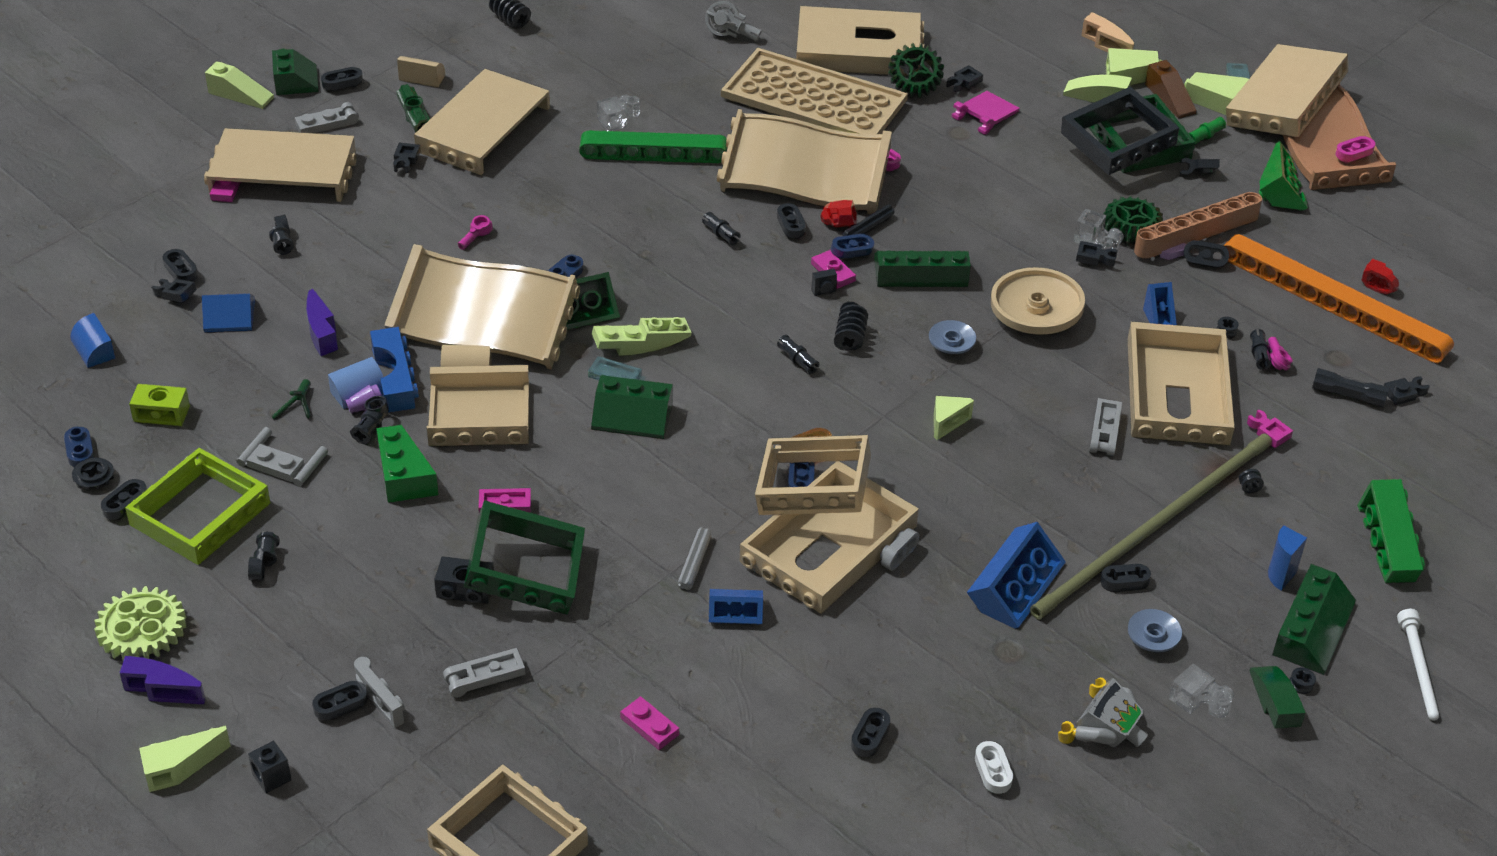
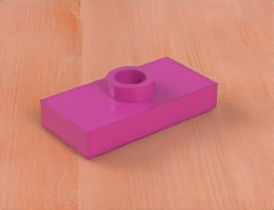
(224, 191)
(829, 261)

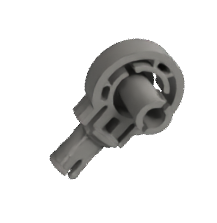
(728, 21)

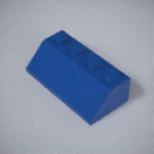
(1017, 575)

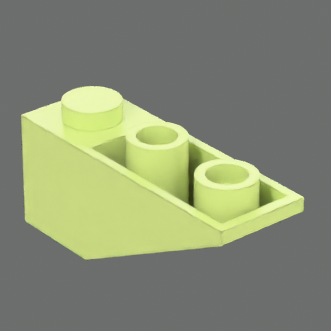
(179, 758)

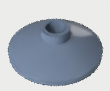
(952, 337)
(1154, 630)

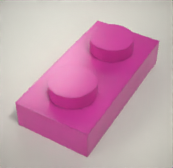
(515, 498)
(649, 723)

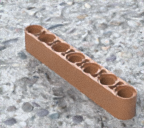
(1198, 224)

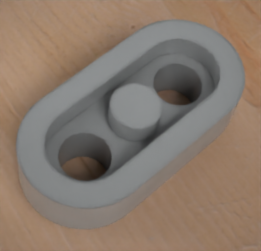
(900, 549)

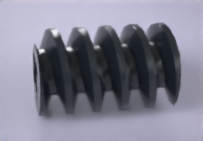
(511, 11)
(851, 326)

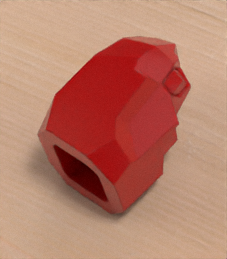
(839, 214)
(1379, 277)

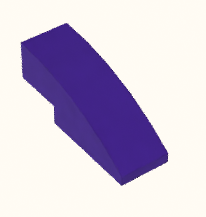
(321, 324)
(160, 681)

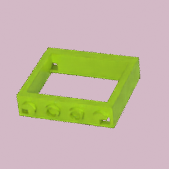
(222, 528)

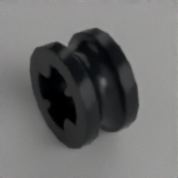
(1230, 325)
(1251, 481)
(1306, 676)

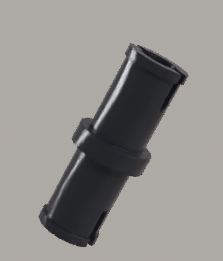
(721, 228)
(1260, 349)
(798, 354)

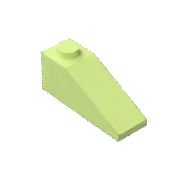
(233, 84)

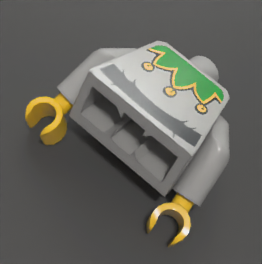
(1107, 718)

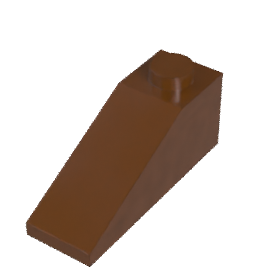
(1168, 85)

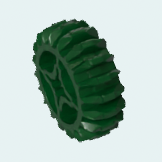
(903, 60)
(1130, 216)

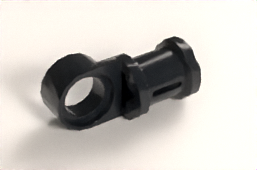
(280, 236)
(370, 419)
(263, 556)

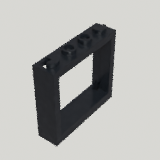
(1075, 123)

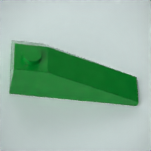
(1280, 182)

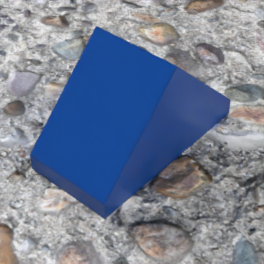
(1160, 304)

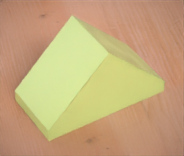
(950, 414)

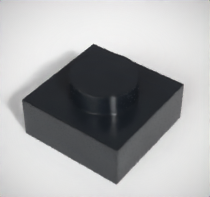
(824, 282)

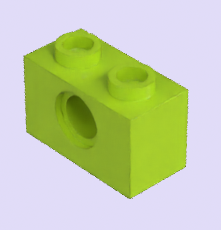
(159, 404)

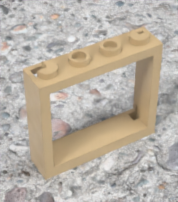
(819, 498)
(442, 832)

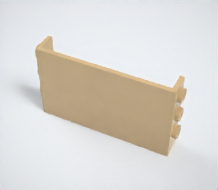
(1287, 90)
(479, 119)
(283, 159)

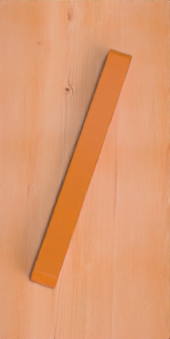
(1339, 299)

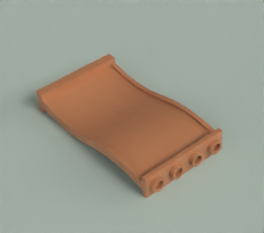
(1316, 147)

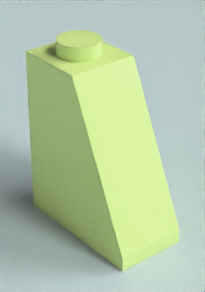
(1130, 63)
(1213, 90)

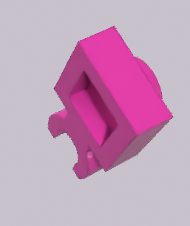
(1274, 428)

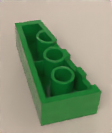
(1392, 530)

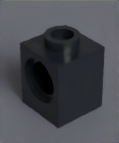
(269, 766)

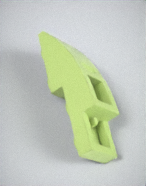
(646, 337)

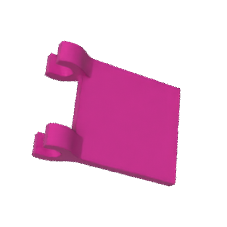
(987, 108)

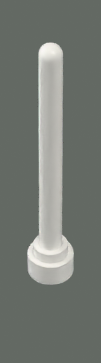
(1410, 622)

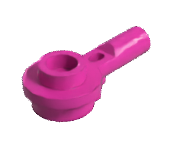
(480, 226)
(1279, 356)

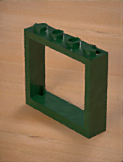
(1112, 141)
(534, 528)

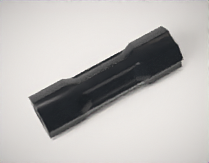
(1334, 383)

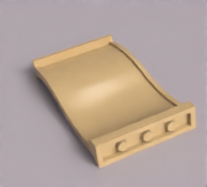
(804, 160)
(483, 303)

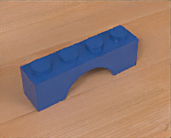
(388, 351)

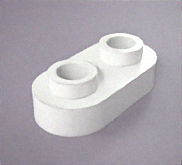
(995, 769)

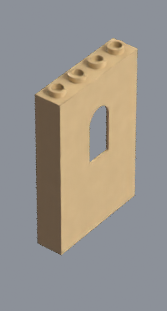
(829, 38)
(1180, 359)
(861, 535)

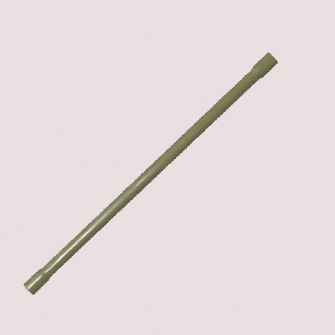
(1052, 600)

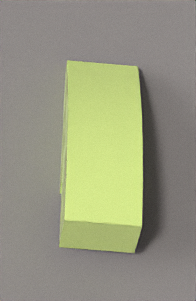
(1096, 87)

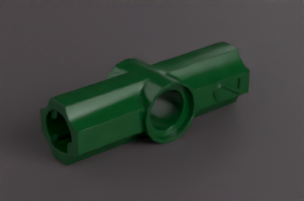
(412, 106)

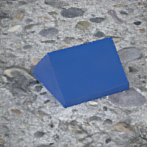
(228, 312)

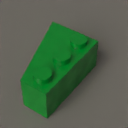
(404, 466)

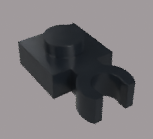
(965, 77)
(406, 155)
(1093, 254)
(176, 291)
(1403, 391)

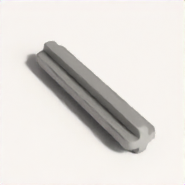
(694, 558)

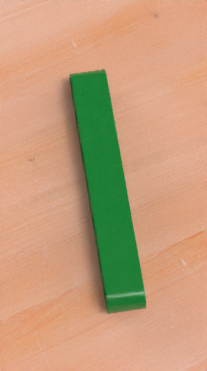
(652, 146)

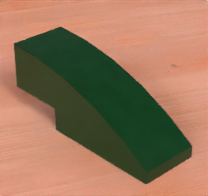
(1278, 696)

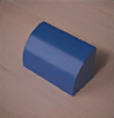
(92, 341)
(1286, 557)
(736, 606)

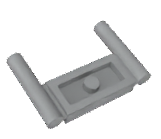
(278, 462)

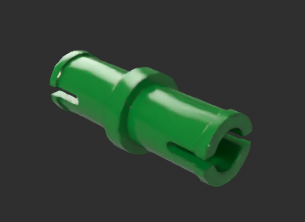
(1207, 130)

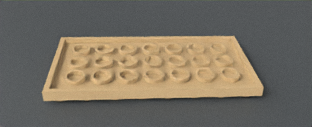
(813, 94)

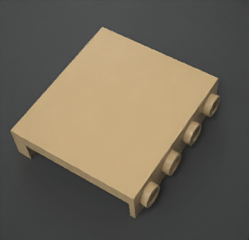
(479, 405)

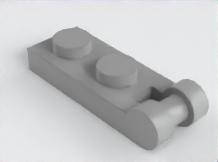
(327, 119)
(1105, 426)
(484, 672)
(379, 692)

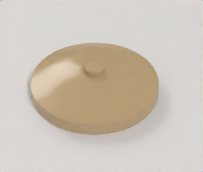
(1037, 300)

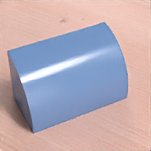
(354, 378)

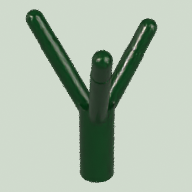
(298, 394)

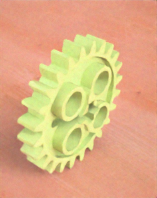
(140, 623)

